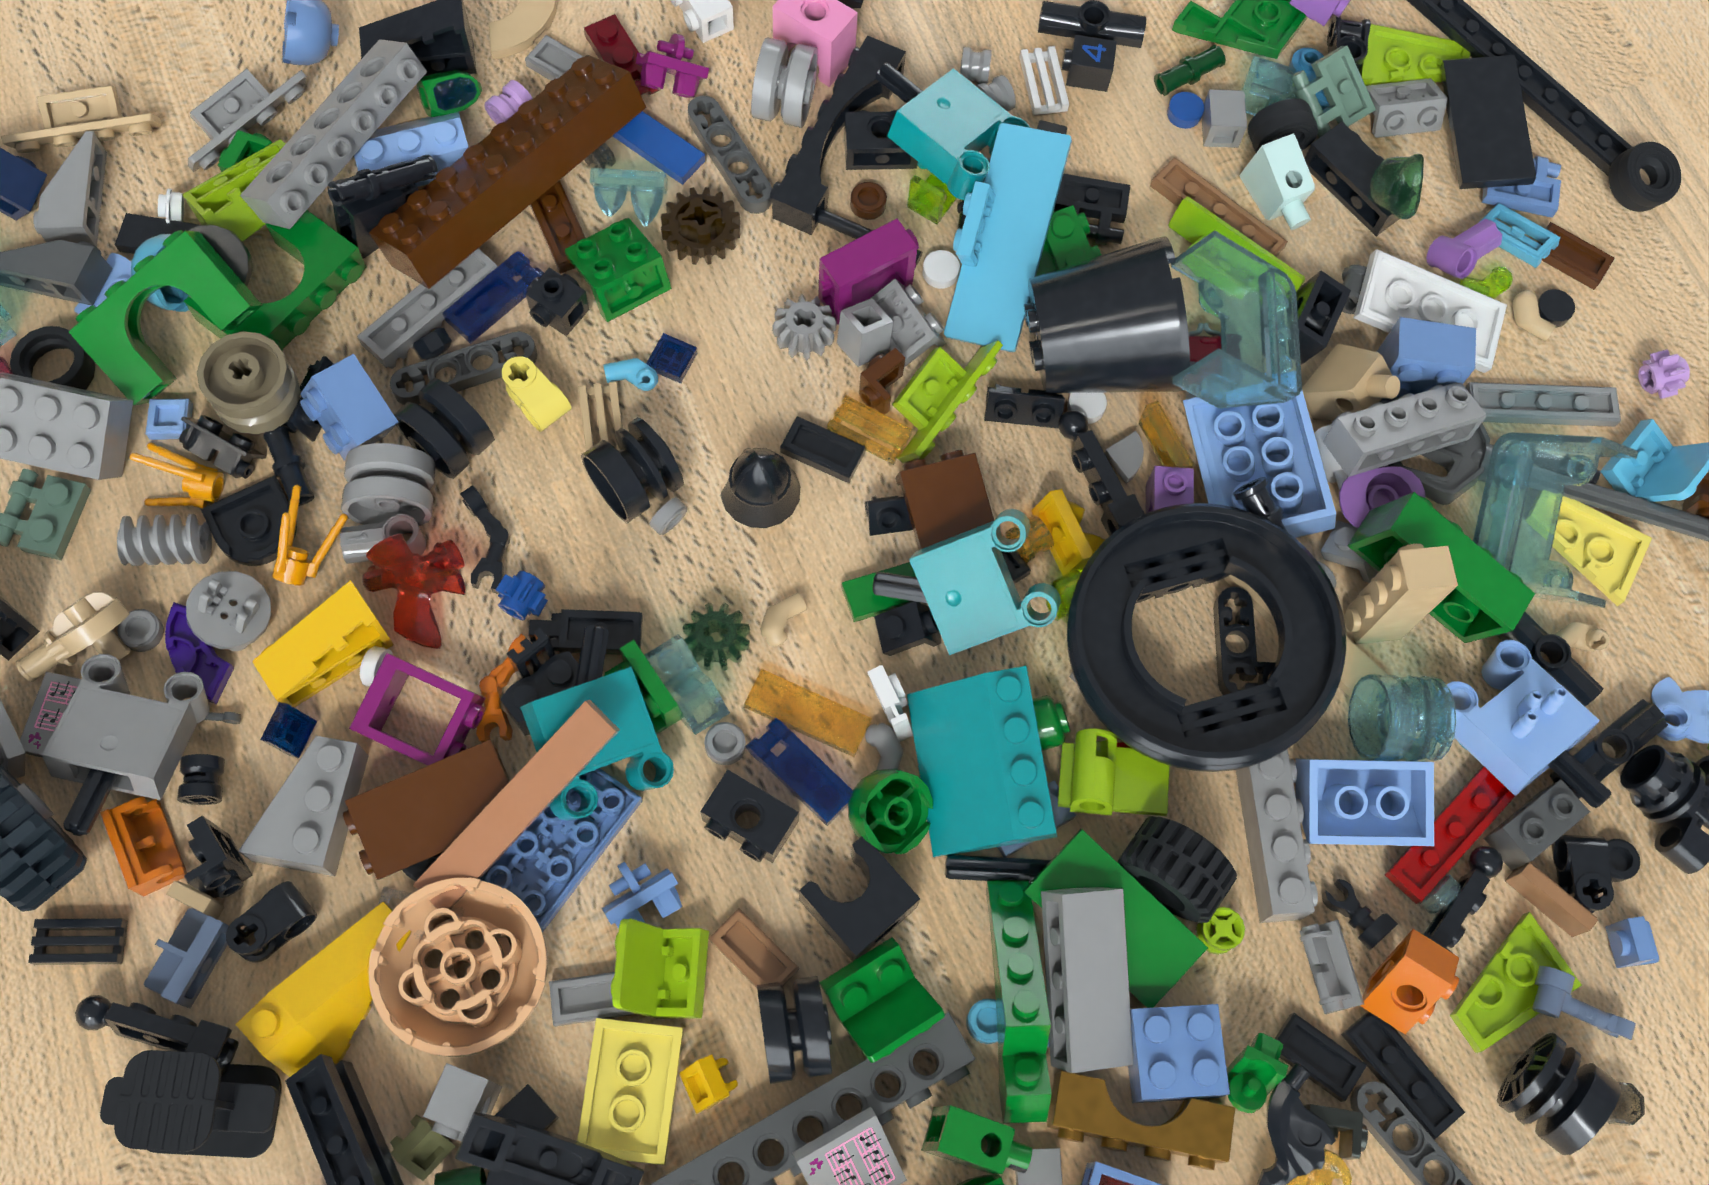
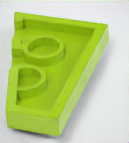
(1406, 56)
(1506, 987)

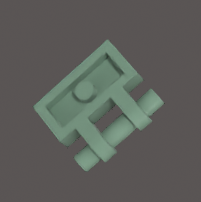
(1342, 87)
(52, 518)

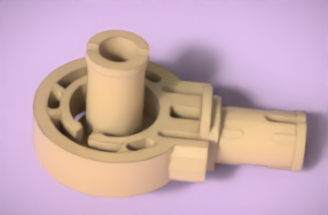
(75, 628)

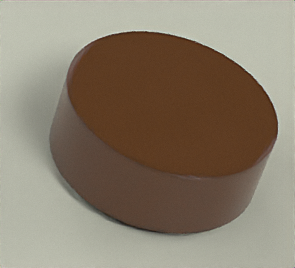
(868, 200)

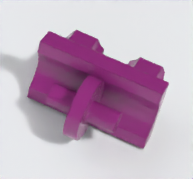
(657, 65)

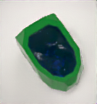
(448, 92)

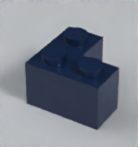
(18, 184)

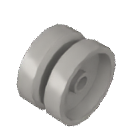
(784, 82)
(387, 482)

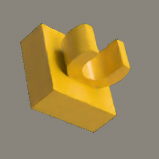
(705, 1083)

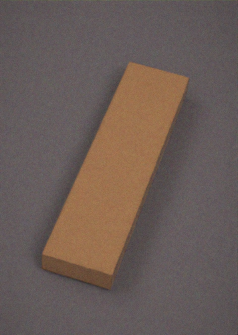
(1179, 181)

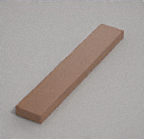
(521, 801)

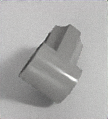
(359, 539)

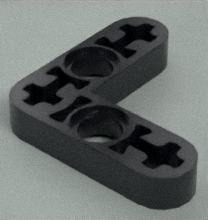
(1230, 662)

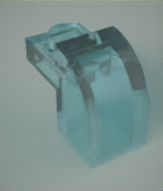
(691, 689)

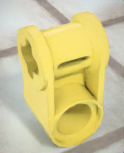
(533, 393)

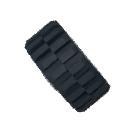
(34, 849)

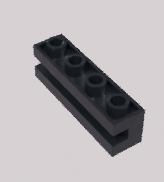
(341, 1124)

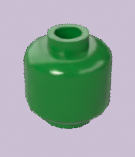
(1051, 722)

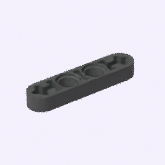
(733, 152)
(462, 362)
(1423, 1147)

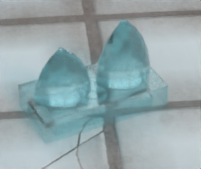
(645, 188)

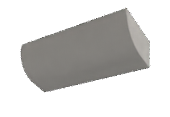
(1087, 978)

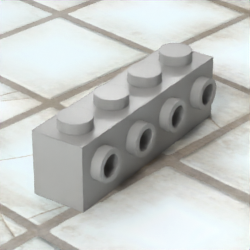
(1403, 428)
(1276, 841)

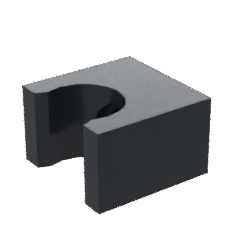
(868, 919)

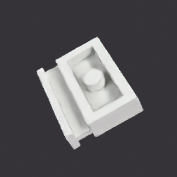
(892, 701)

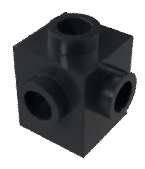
(557, 301)

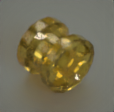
(1037, 540)

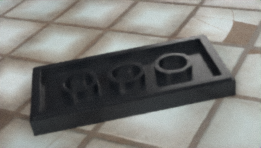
(1487, 122)

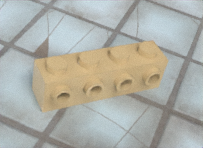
(1401, 594)

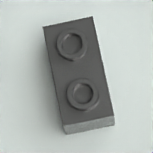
(1537, 825)

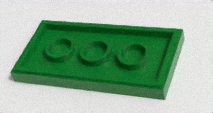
(1156, 941)

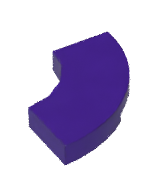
(195, 656)

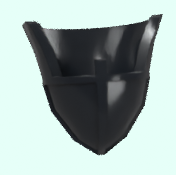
(761, 489)

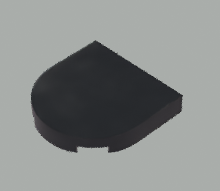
(249, 522)

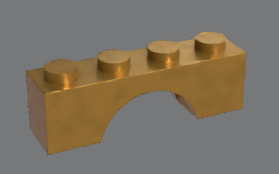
(1195, 1131)

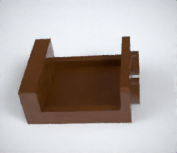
(944, 497)

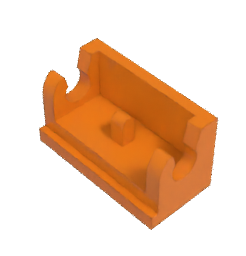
(144, 845)

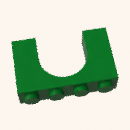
(328, 269)
(113, 329)

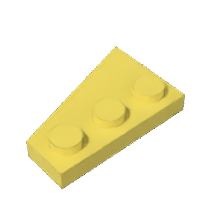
(1600, 548)

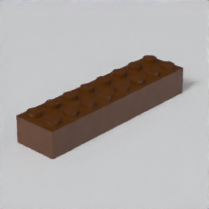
(507, 170)

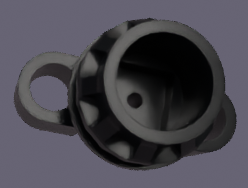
(1672, 792)

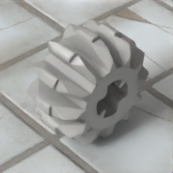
(804, 327)

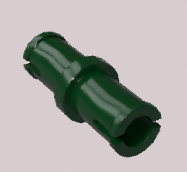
(1189, 70)

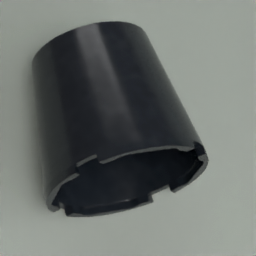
(1110, 323)

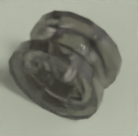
(601, 157)

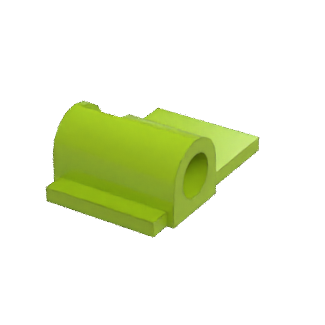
(1110, 778)

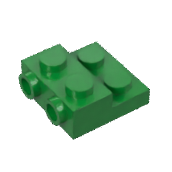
(1066, 241)

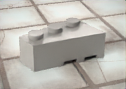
(306, 819)

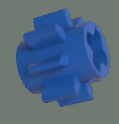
(521, 595)

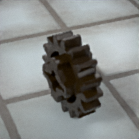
(700, 225)

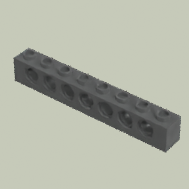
(941, 1041)

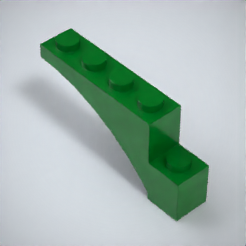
(1020, 1004)

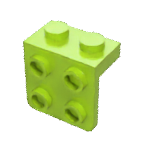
(660, 970)

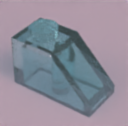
(1266, 84)

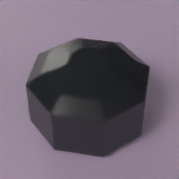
(432, 344)

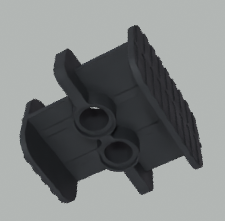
(188, 1108)

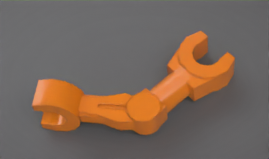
(491, 689)

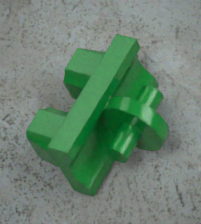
(1255, 1073)

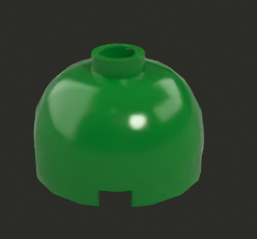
(890, 810)

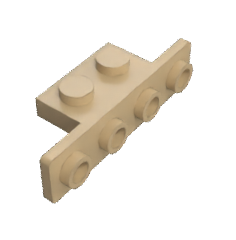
(74, 112)

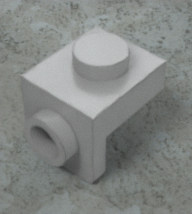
(1337, 551)

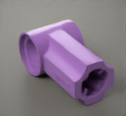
(1461, 253)

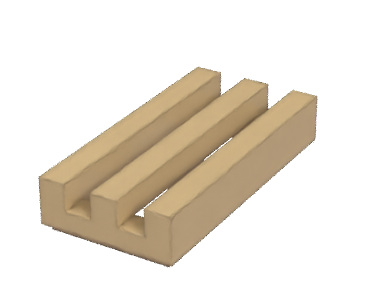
(598, 393)

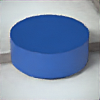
(1185, 110)

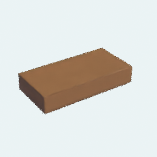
(1551, 900)
(752, 951)

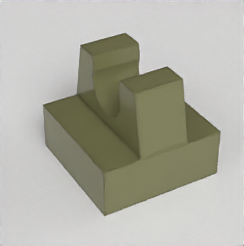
(421, 1148)

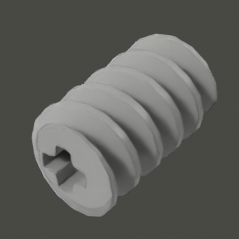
(163, 542)

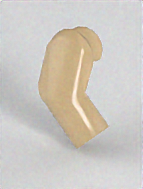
(1528, 317)

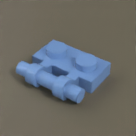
(1537, 198)

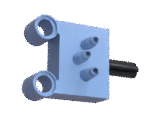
(1525, 725)

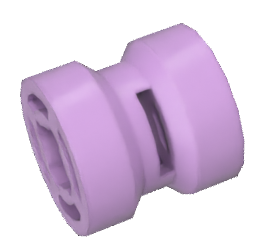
(507, 104)

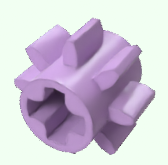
(1664, 374)

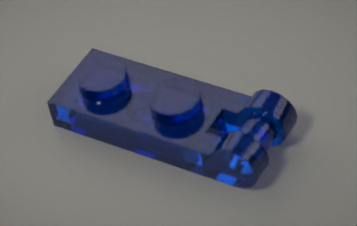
(492, 297)
(801, 772)

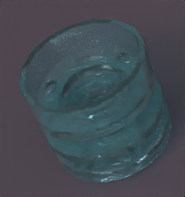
(1401, 718)

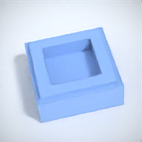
(165, 418)

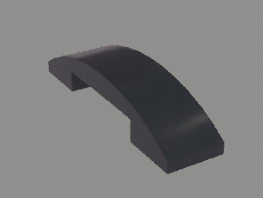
(540, 1154)

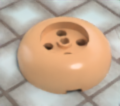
(411, 992)

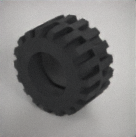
(1179, 868)

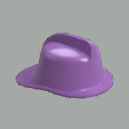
(1375, 488)

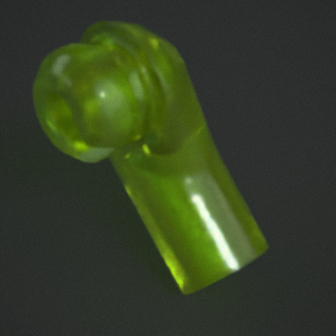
(1492, 285)

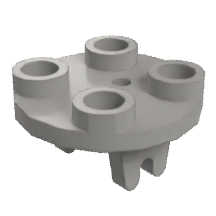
(244, 621)

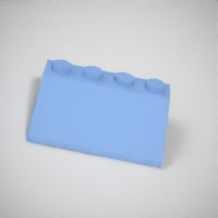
(1263, 442)

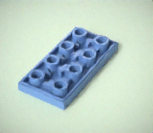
(557, 853)

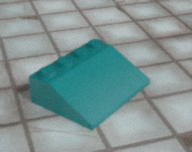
(982, 762)

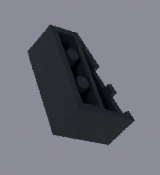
(434, 32)

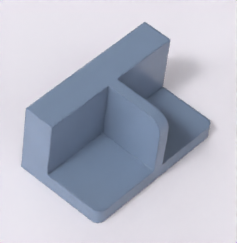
(188, 958)

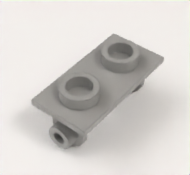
(1331, 967)

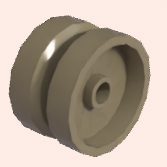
(248, 382)

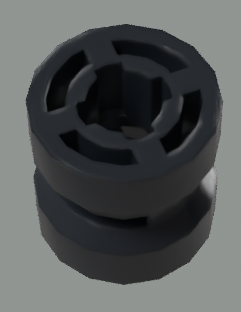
(201, 779)

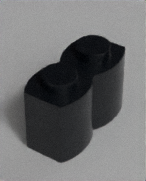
(552, 677)

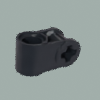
(1350, 33)
(1584, 869)
(274, 920)

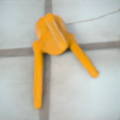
(199, 480)
(292, 562)

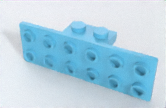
(1005, 235)

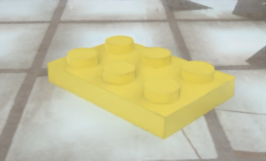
(631, 1090)

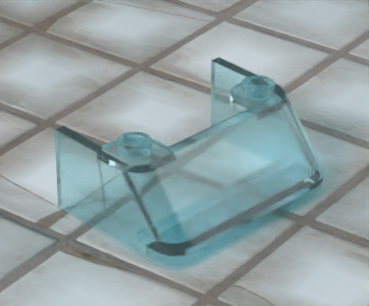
(1258, 327)
(1525, 500)

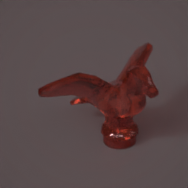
(416, 580)

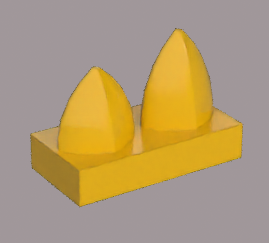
(1062, 517)

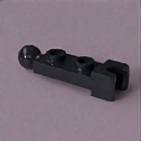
(1103, 483)
(1447, 926)
(172, 1034)

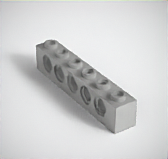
(333, 133)

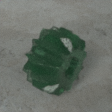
(729, 629)

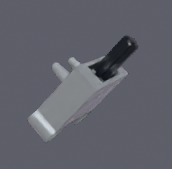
(121, 738)

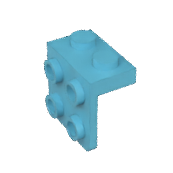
(1659, 469)

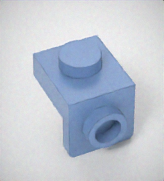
(1632, 942)

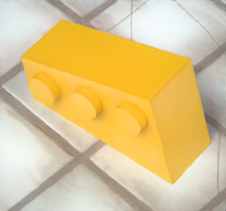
(321, 647)

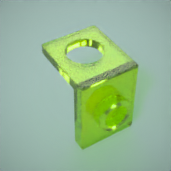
(928, 198)

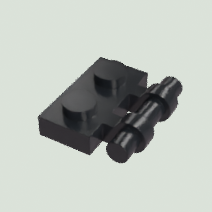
(1096, 200)

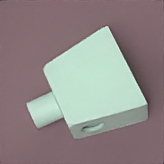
(1280, 181)

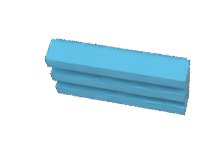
(1514, 238)

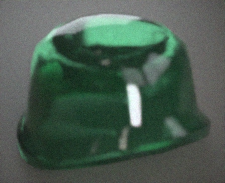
(1398, 185)

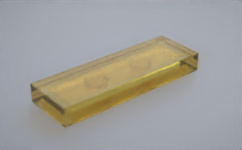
(808, 712)

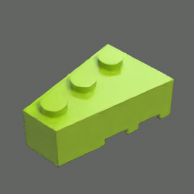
(219, 197)

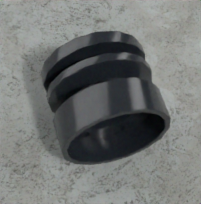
(638, 465)
(1564, 1098)

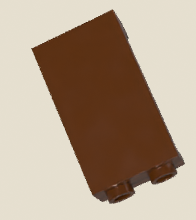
(424, 809)

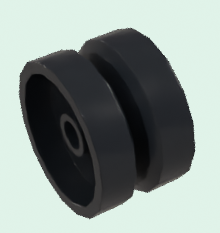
(444, 427)
(795, 1029)

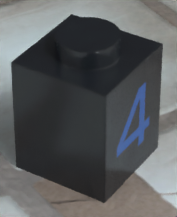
(1089, 63)

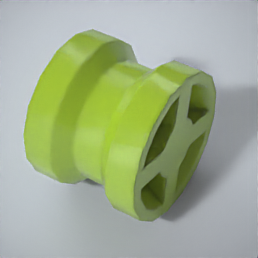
(1226, 924)

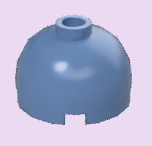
(307, 32)

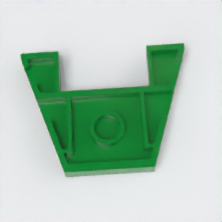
(1248, 25)

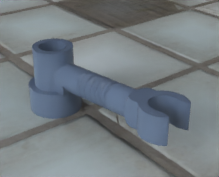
(1555, 996)

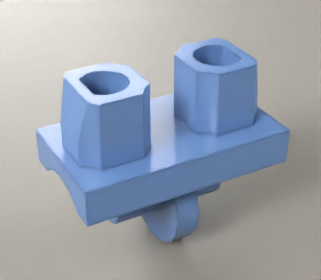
(658, 889)

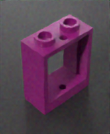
(867, 266)
(383, 695)

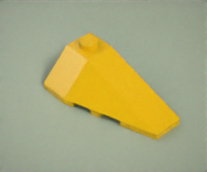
(319, 1002)

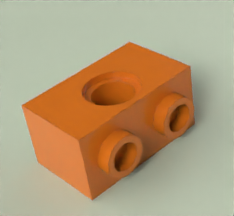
(1411, 982)

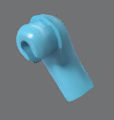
(633, 371)

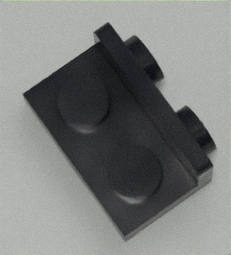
(223, 865)

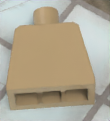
(1348, 382)

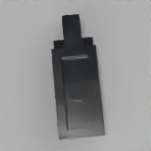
(568, 627)

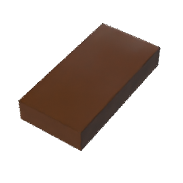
(1578, 258)

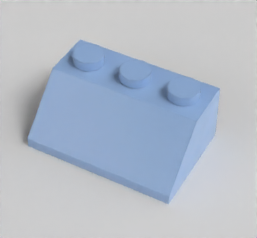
(433, 136)
(1366, 801)

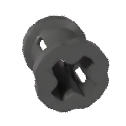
(1353, 280)

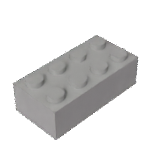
(63, 427)

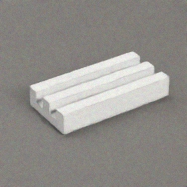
(1039, 58)

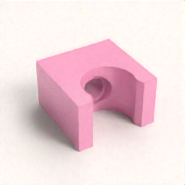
(819, 24)

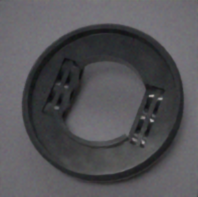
(1189, 548)

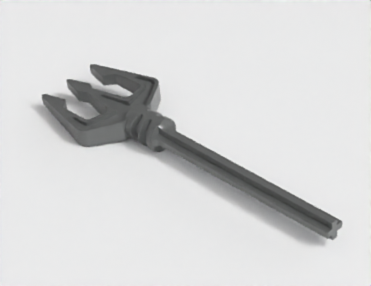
(1470, 462)

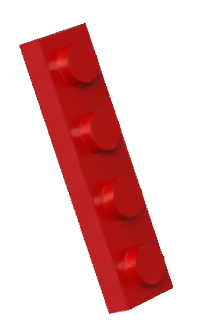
(1454, 833)

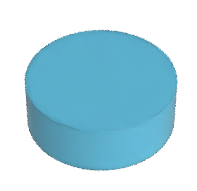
(982, 1021)

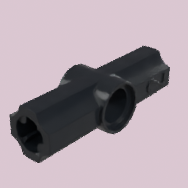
(1092, 20)
(1562, 665)
(1626, 737)

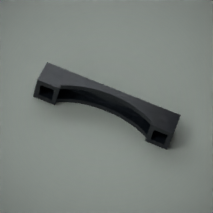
(800, 194)

